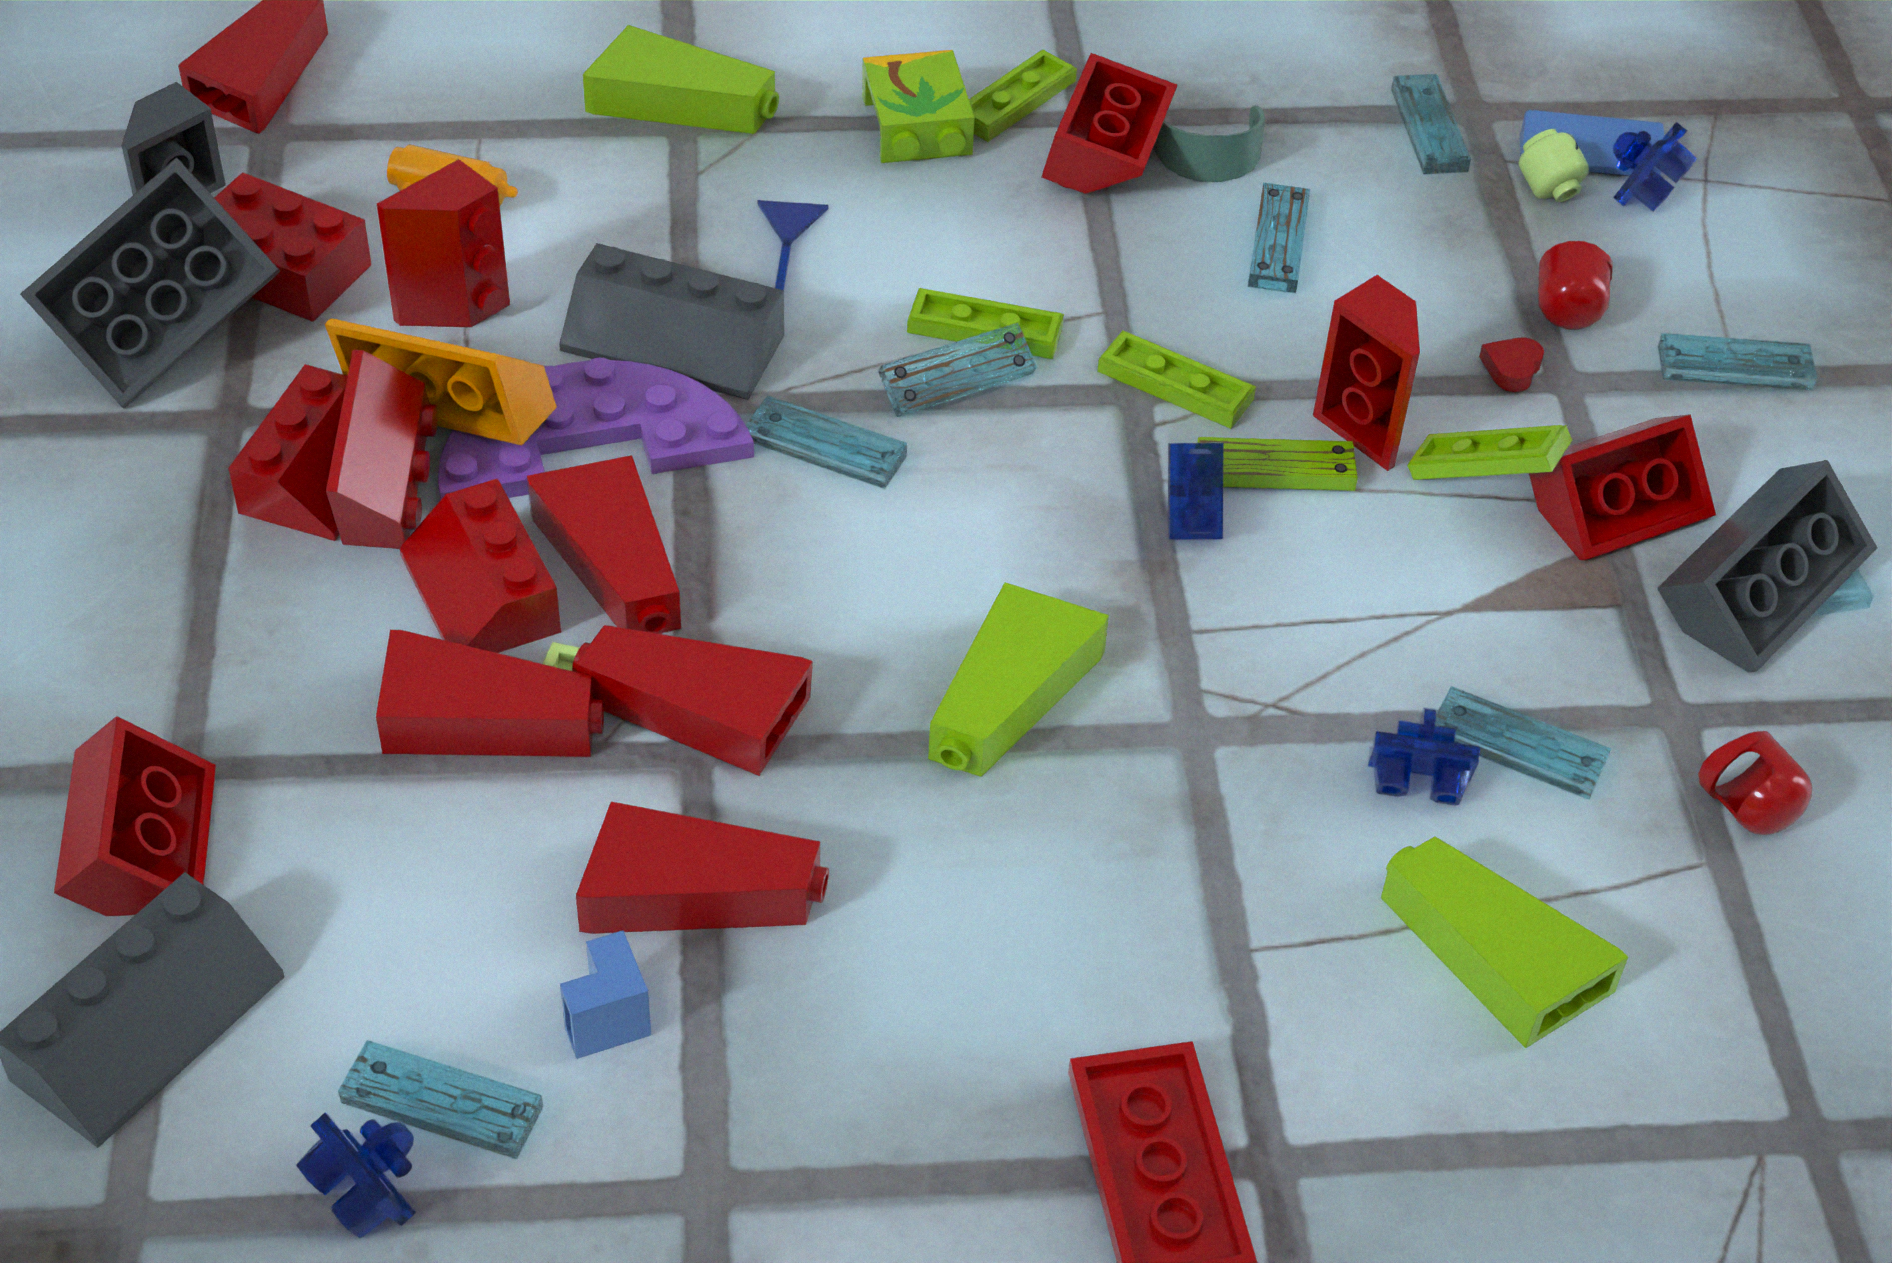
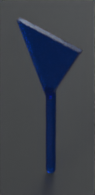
(789, 222)

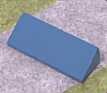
(1592, 134)

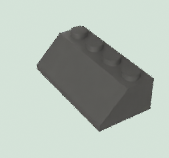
(674, 319)
(1769, 565)
(138, 1010)

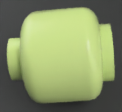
(1553, 165)

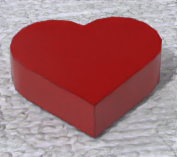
(1512, 362)

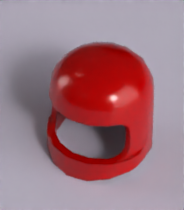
(1574, 284)
(1766, 794)

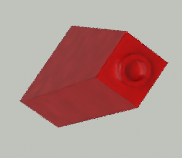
(256, 61)
(610, 540)
(699, 692)
(481, 702)
(695, 874)

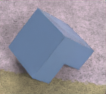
(608, 1003)

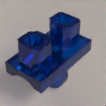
(1637, 153)
(1195, 490)
(1424, 751)
(341, 1155)

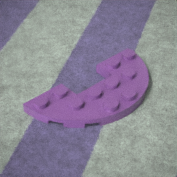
(602, 405)

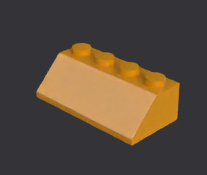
(471, 387)

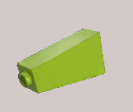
(678, 84)
(1012, 675)
(1500, 941)

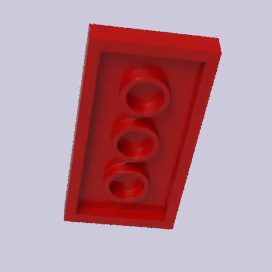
(1159, 1157)

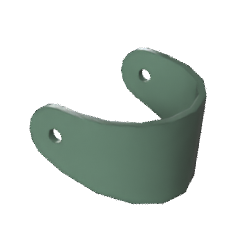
(1212, 156)

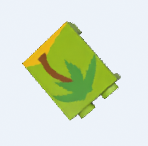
(919, 105)

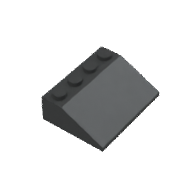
(150, 283)

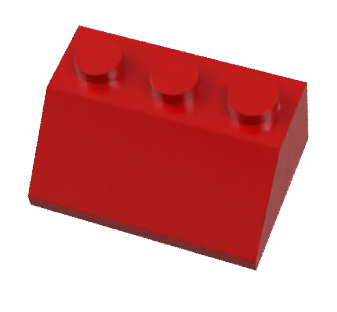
(1108, 126)
(445, 249)
(1369, 368)
(380, 454)
(289, 457)
(1626, 486)
(481, 572)
(132, 819)

